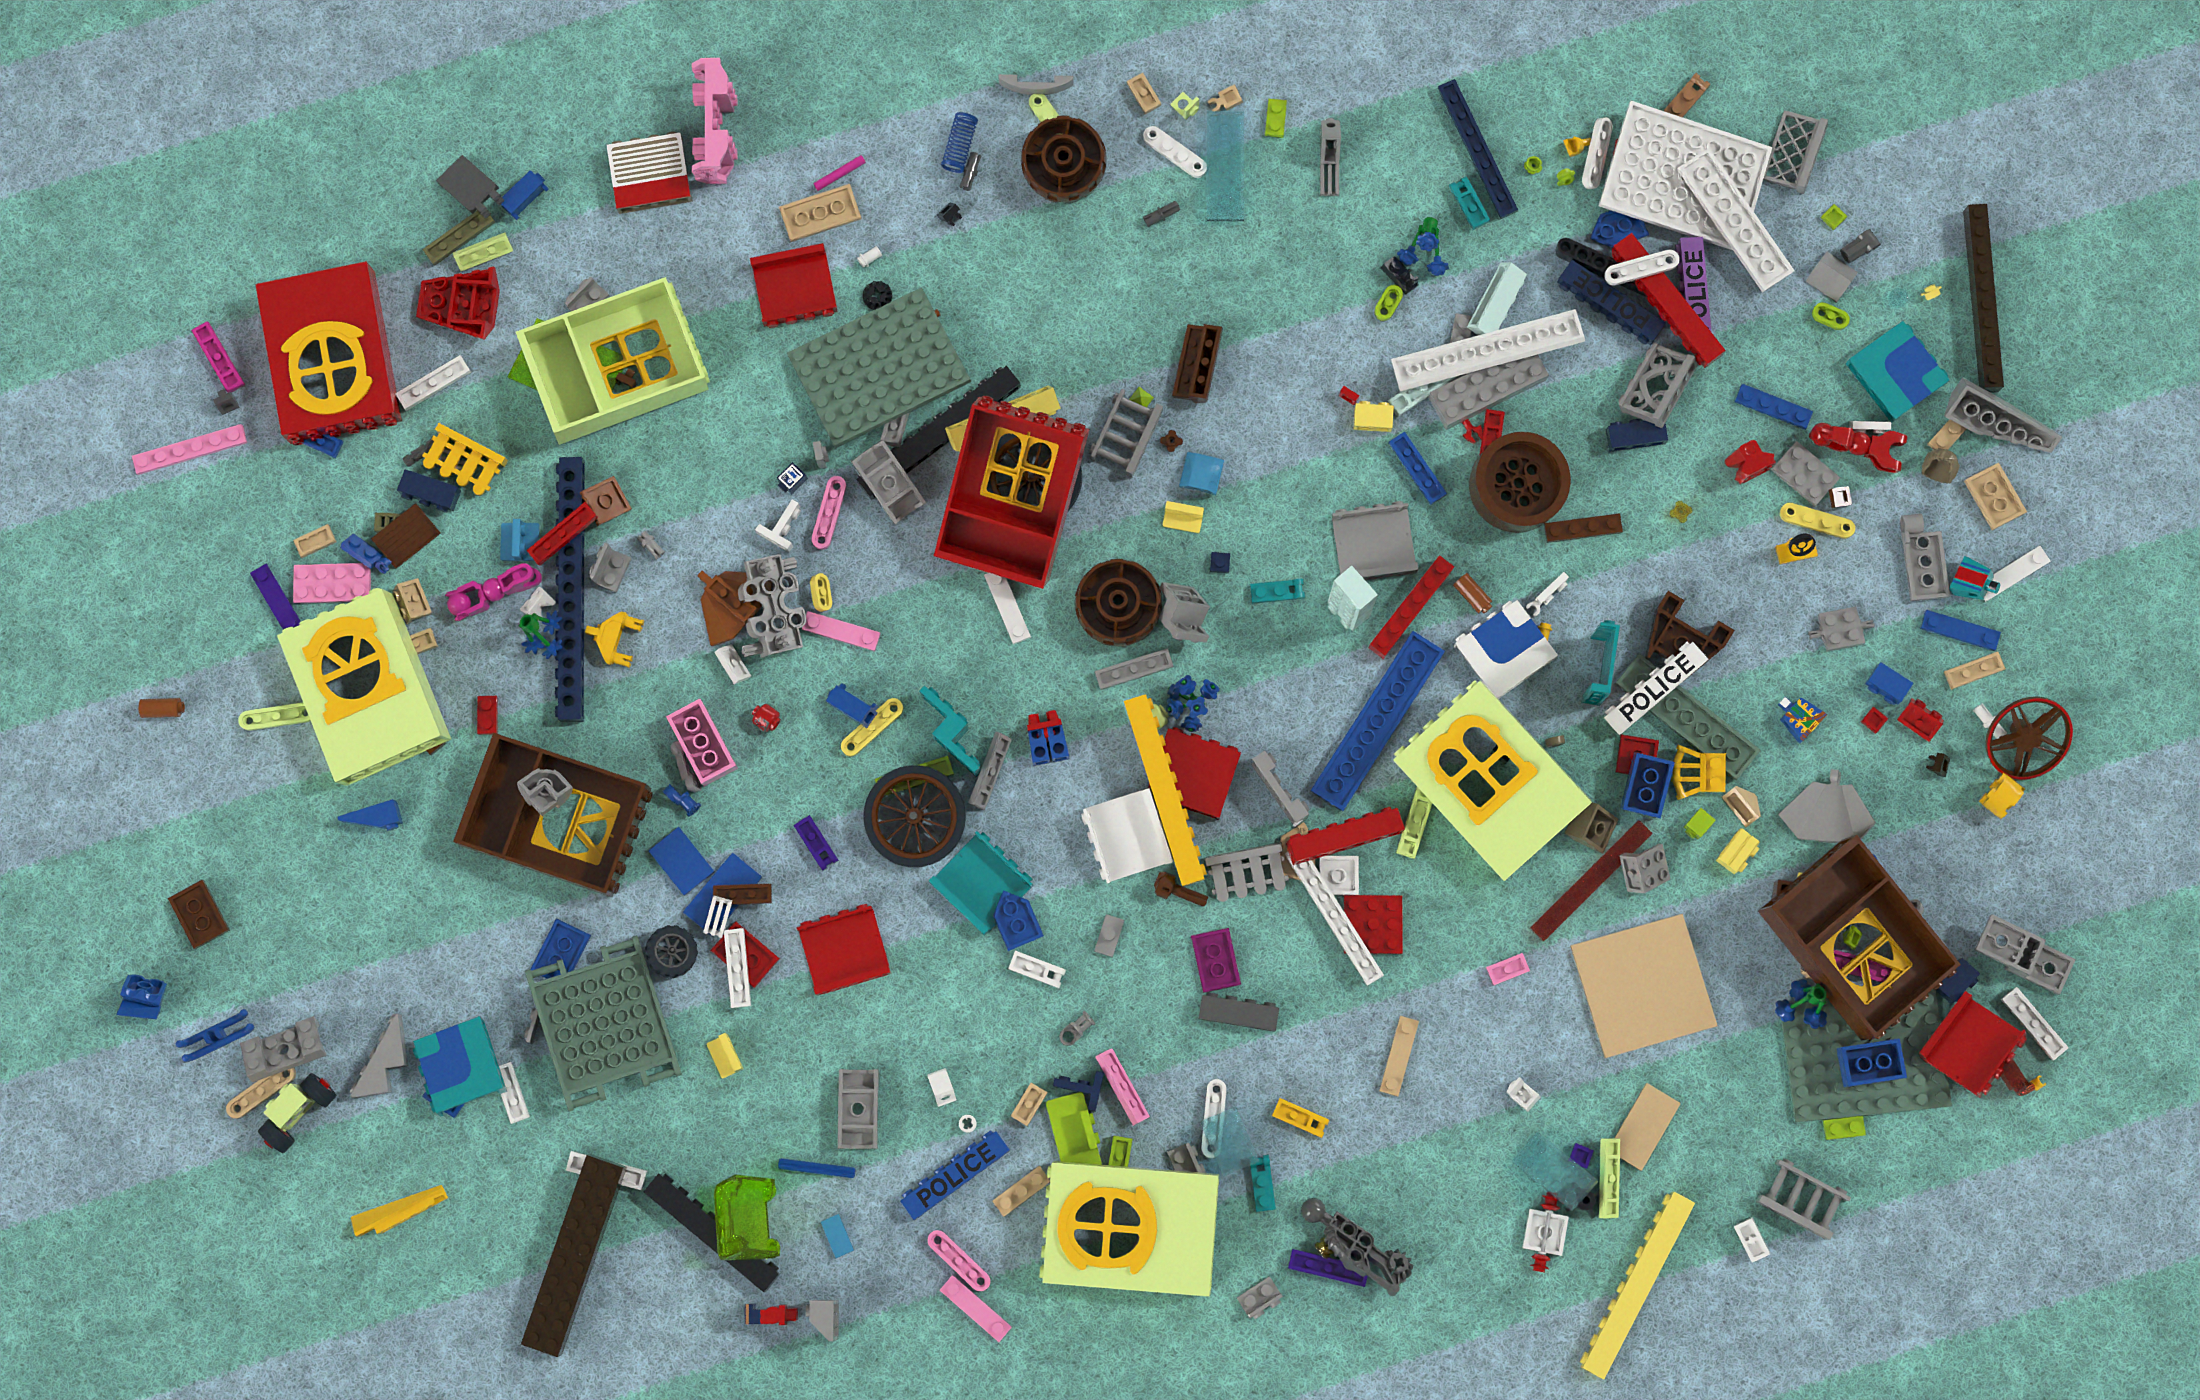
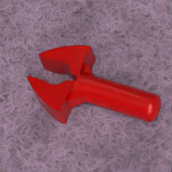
(1469, 427)

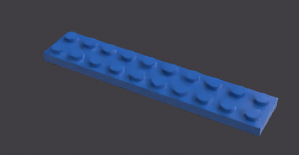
(1377, 721)

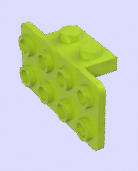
(1074, 1129)

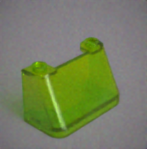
(743, 1218)

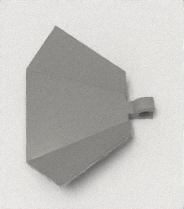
(1828, 812)

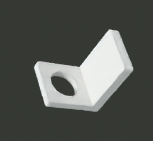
(941, 1087)

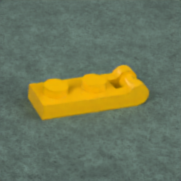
(1300, 1117)

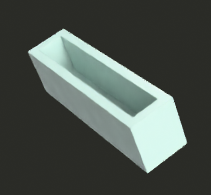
(1497, 299)

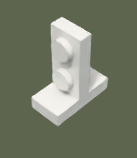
(782, 527)

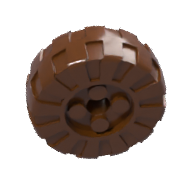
(1067, 179)
(1114, 623)

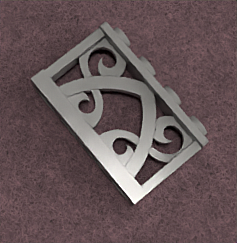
(1671, 396)

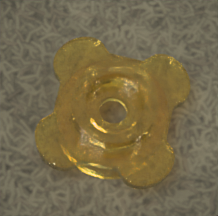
(1679, 505)
(1323, 1249)

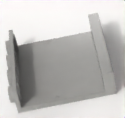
(1375, 540)

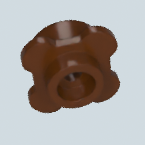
(1176, 441)

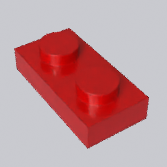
(487, 715)

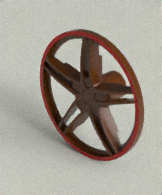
(2029, 736)

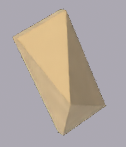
(1743, 804)

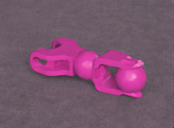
(492, 590)

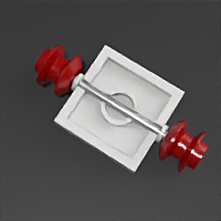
(1545, 1232)

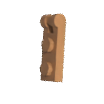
(1687, 96)

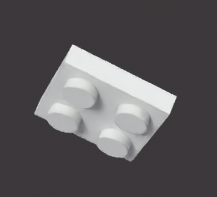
(1340, 874)

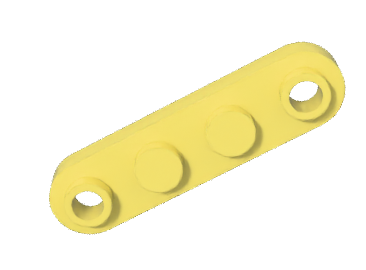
(1817, 520)
(863, 736)

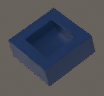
(1220, 562)

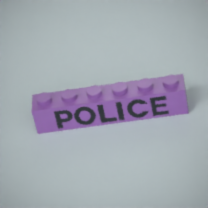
(1693, 276)

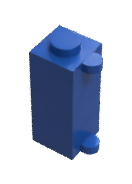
(523, 193)
(851, 706)

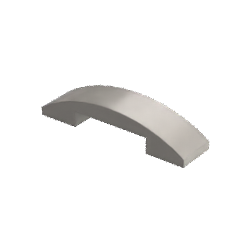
(1060, 84)

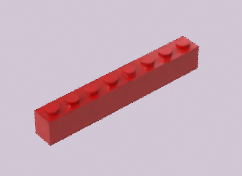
(1672, 306)

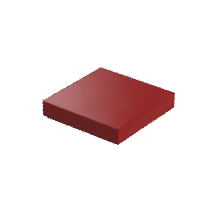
(1632, 744)

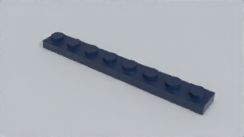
(1477, 149)

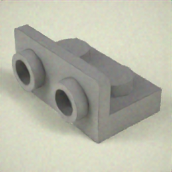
(588, 293)
(1184, 1159)
(1259, 1298)

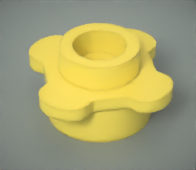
(1931, 292)

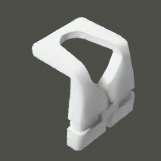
(538, 600)

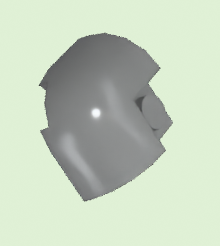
(544, 790)

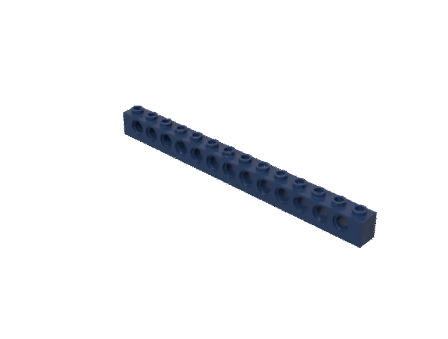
(575, 712)

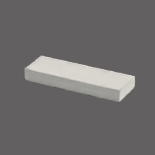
(513, 1098)

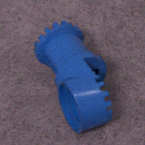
(683, 800)

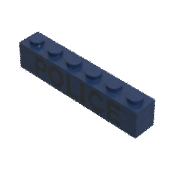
(1610, 302)

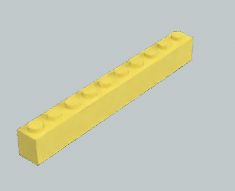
(1637, 1284)

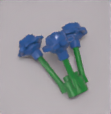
(1427, 241)

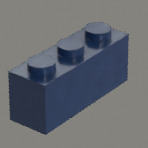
(1635, 435)
(428, 491)

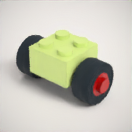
(290, 1107)

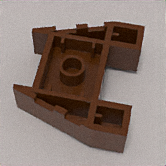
(1671, 633)

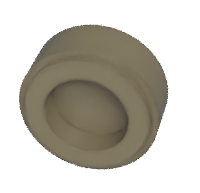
(1555, 741)

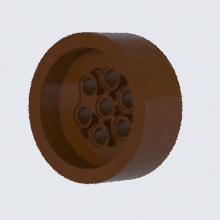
(1525, 451)

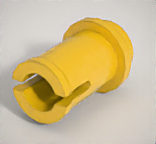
(1545, 629)

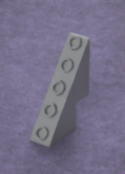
(389, 1055)

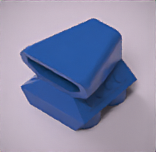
(141, 997)

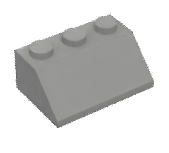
(825, 1317)

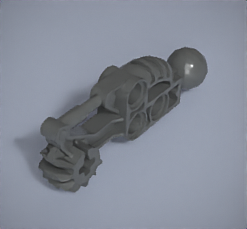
(1349, 1245)

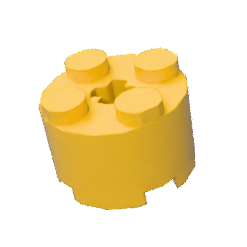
(2002, 795)

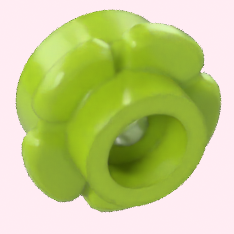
(1533, 160)

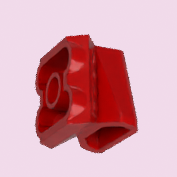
(1750, 461)

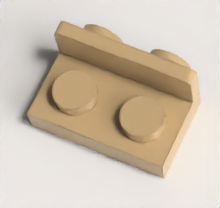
(411, 600)

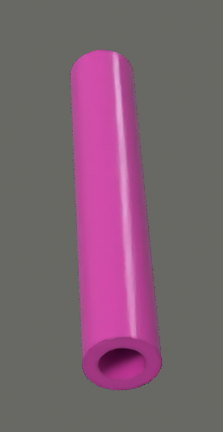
(840, 172)

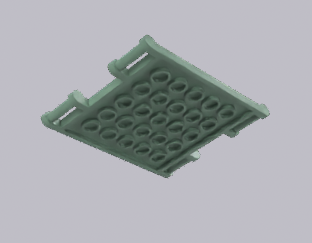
(603, 1023)

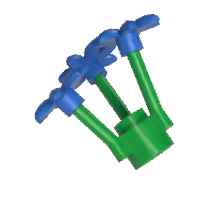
(530, 624)

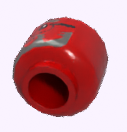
(765, 717)

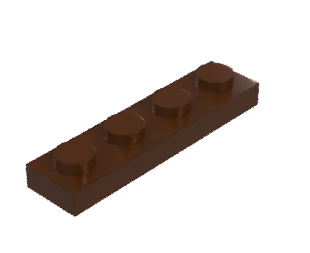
(1583, 528)

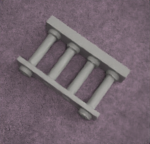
(1145, 431)
(1804, 1219)

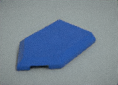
(1614, 227)
(1016, 921)

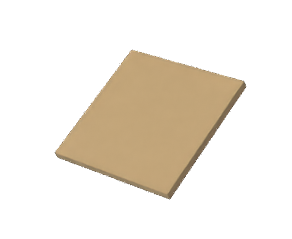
(1643, 986)

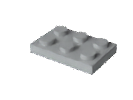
(1805, 473)

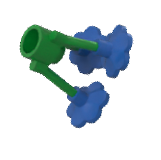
(1803, 992)

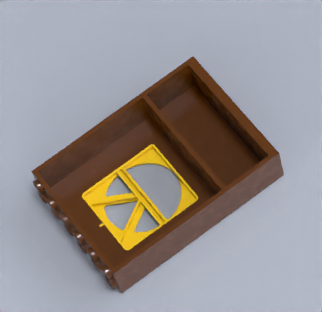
(508, 829)
(1850, 889)

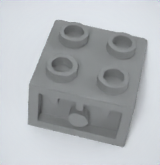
(609, 568)
(1645, 870)

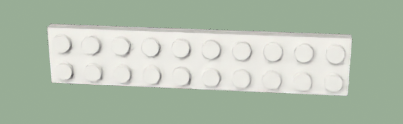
(1488, 350)

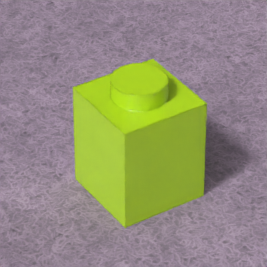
(1698, 824)

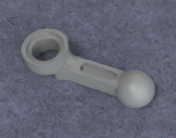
(691, 780)

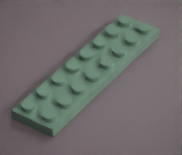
(1693, 720)

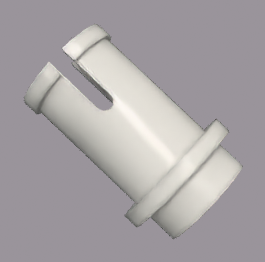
(869, 257)

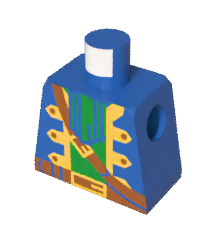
(1800, 717)

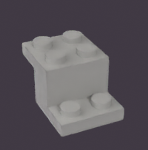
(1184, 612)

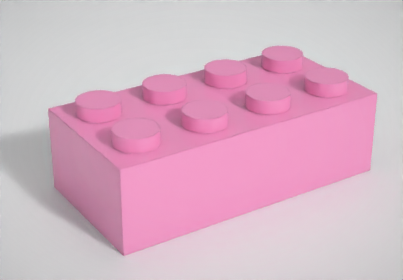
(702, 742)

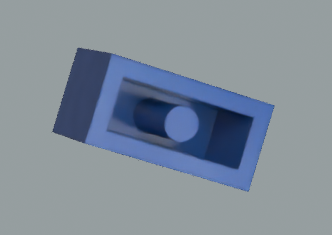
(1888, 683)

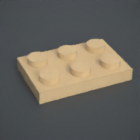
(1995, 496)

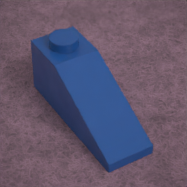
(382, 815)

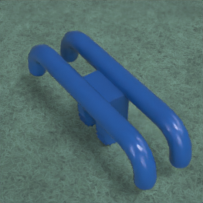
(215, 1036)

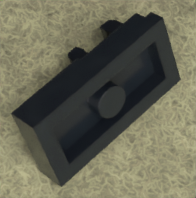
(1400, 275)

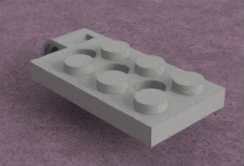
(1911, 531)

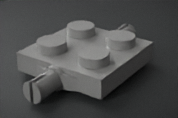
(1841, 629)

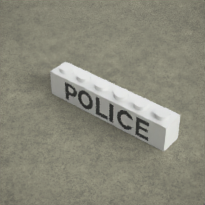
(1656, 688)

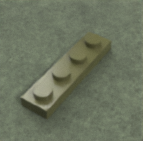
(457, 237)

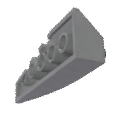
(1994, 417)

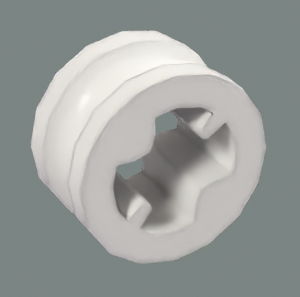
(961, 1125)

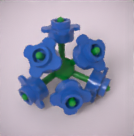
(1196, 704)

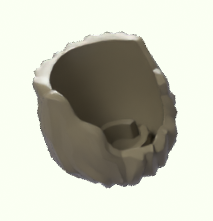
(1940, 465)

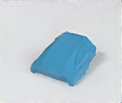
(1201, 473)

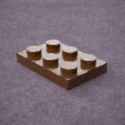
(198, 914)

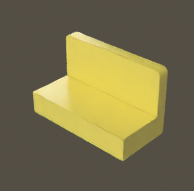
(1183, 517)
(724, 1056)

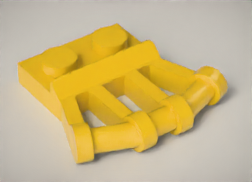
(1712, 772)

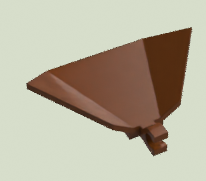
(722, 608)

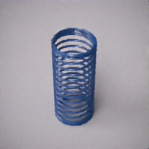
(973, 122)

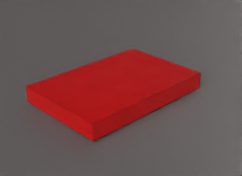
(759, 957)

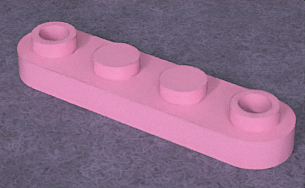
(829, 512)
(959, 1260)

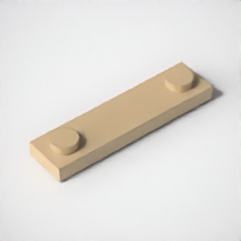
(1399, 1056)

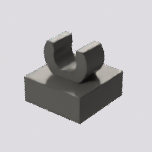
(225, 402)

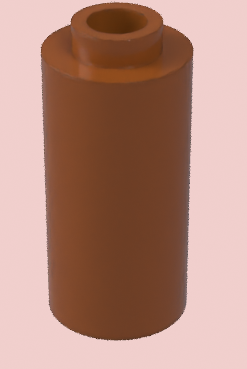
(1473, 594)
(161, 707)

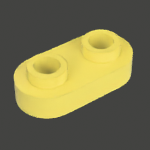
(821, 592)

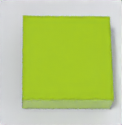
(1833, 217)

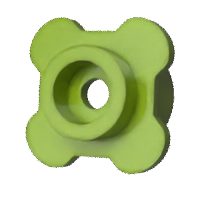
(1565, 177)

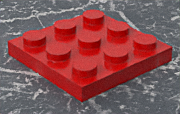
(1377, 921)

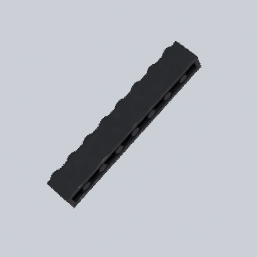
(703, 1225)

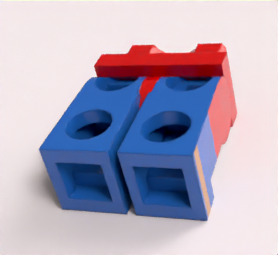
(1047, 732)

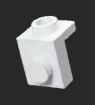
(1523, 1094)

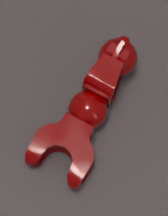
(1859, 443)

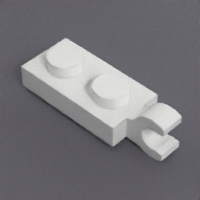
(1546, 596)

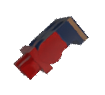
(771, 1315)

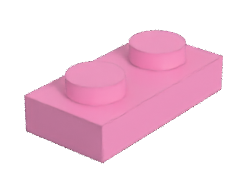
(1507, 969)

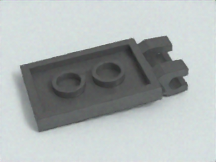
(469, 186)

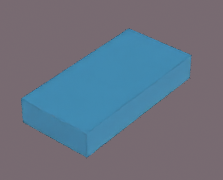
(837, 1236)

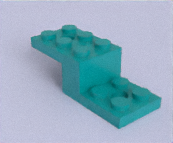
(950, 730)

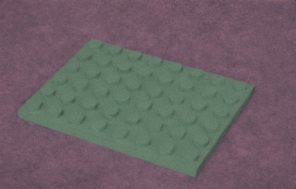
(878, 367)
(1817, 1077)

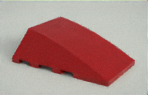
(461, 302)

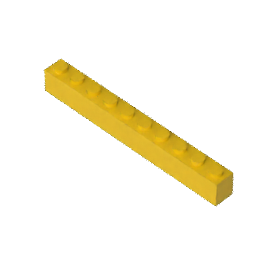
(1164, 791)

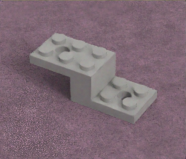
(2025, 954)

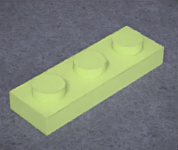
(482, 251)

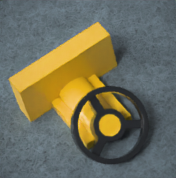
(1797, 548)

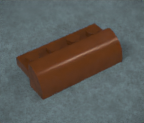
(1197, 362)

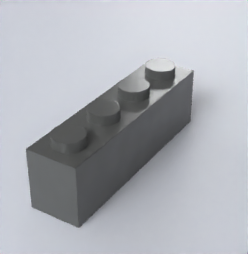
(1239, 1013)

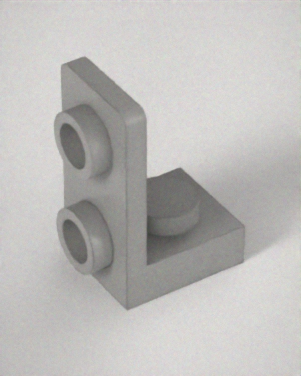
(531, 1031)

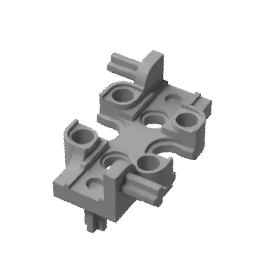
(772, 639)

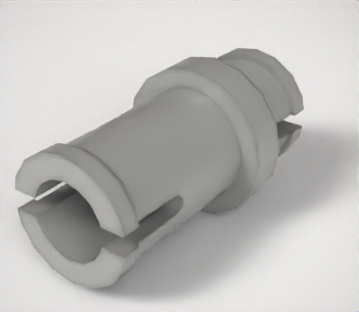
(649, 543)

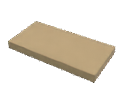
(820, 213)
(1645, 1125)

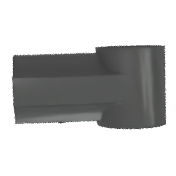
(1860, 246)

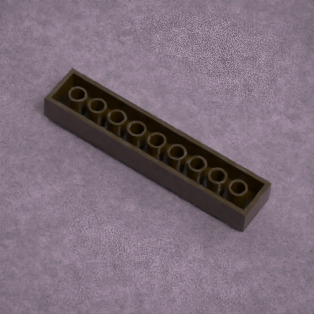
(573, 1255)

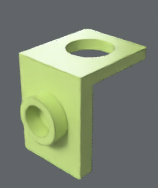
(1191, 109)

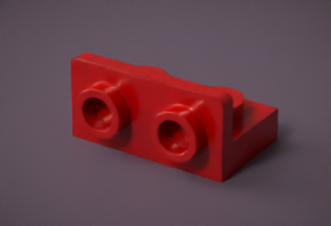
(1921, 719)

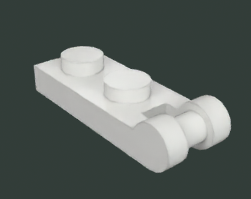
(1036, 969)

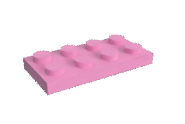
(330, 582)

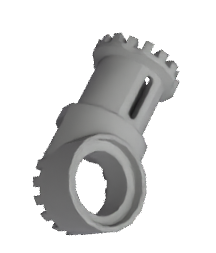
(1076, 1029)

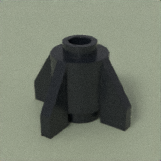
(1590, 1204)

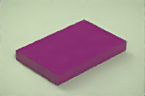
(1216, 960)

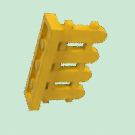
(473, 459)

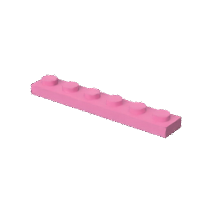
(189, 449)

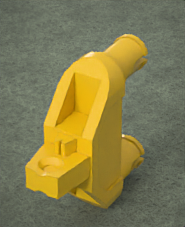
(608, 636)

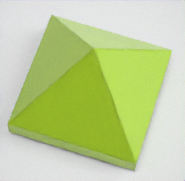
(1141, 397)
(1852, 937)

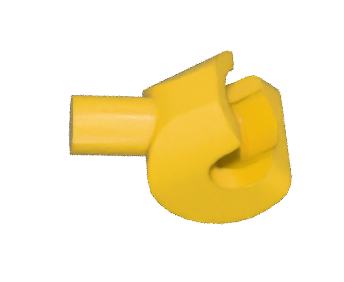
(1576, 145)

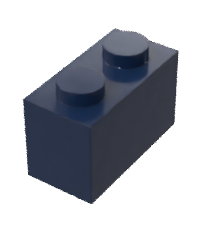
(1956, 985)

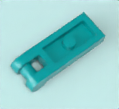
(1469, 203)
(1276, 591)
(1263, 1185)

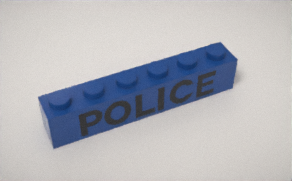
(954, 1175)

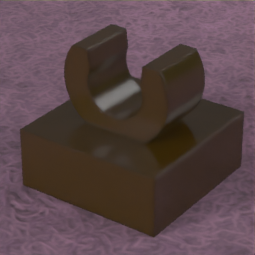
(1941, 764)

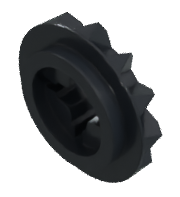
(872, 302)

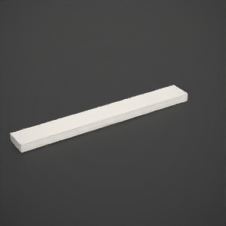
(1337, 921)

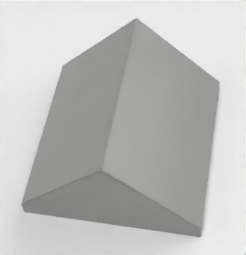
(1831, 276)

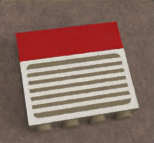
(649, 172)

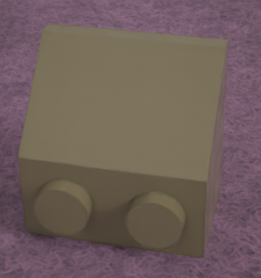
(1592, 827)

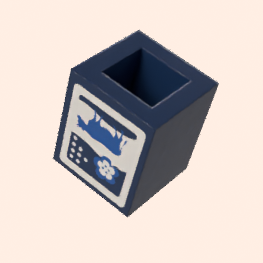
(791, 479)

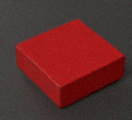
(1349, 395)
(1874, 720)

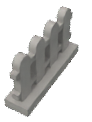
(1255, 862)

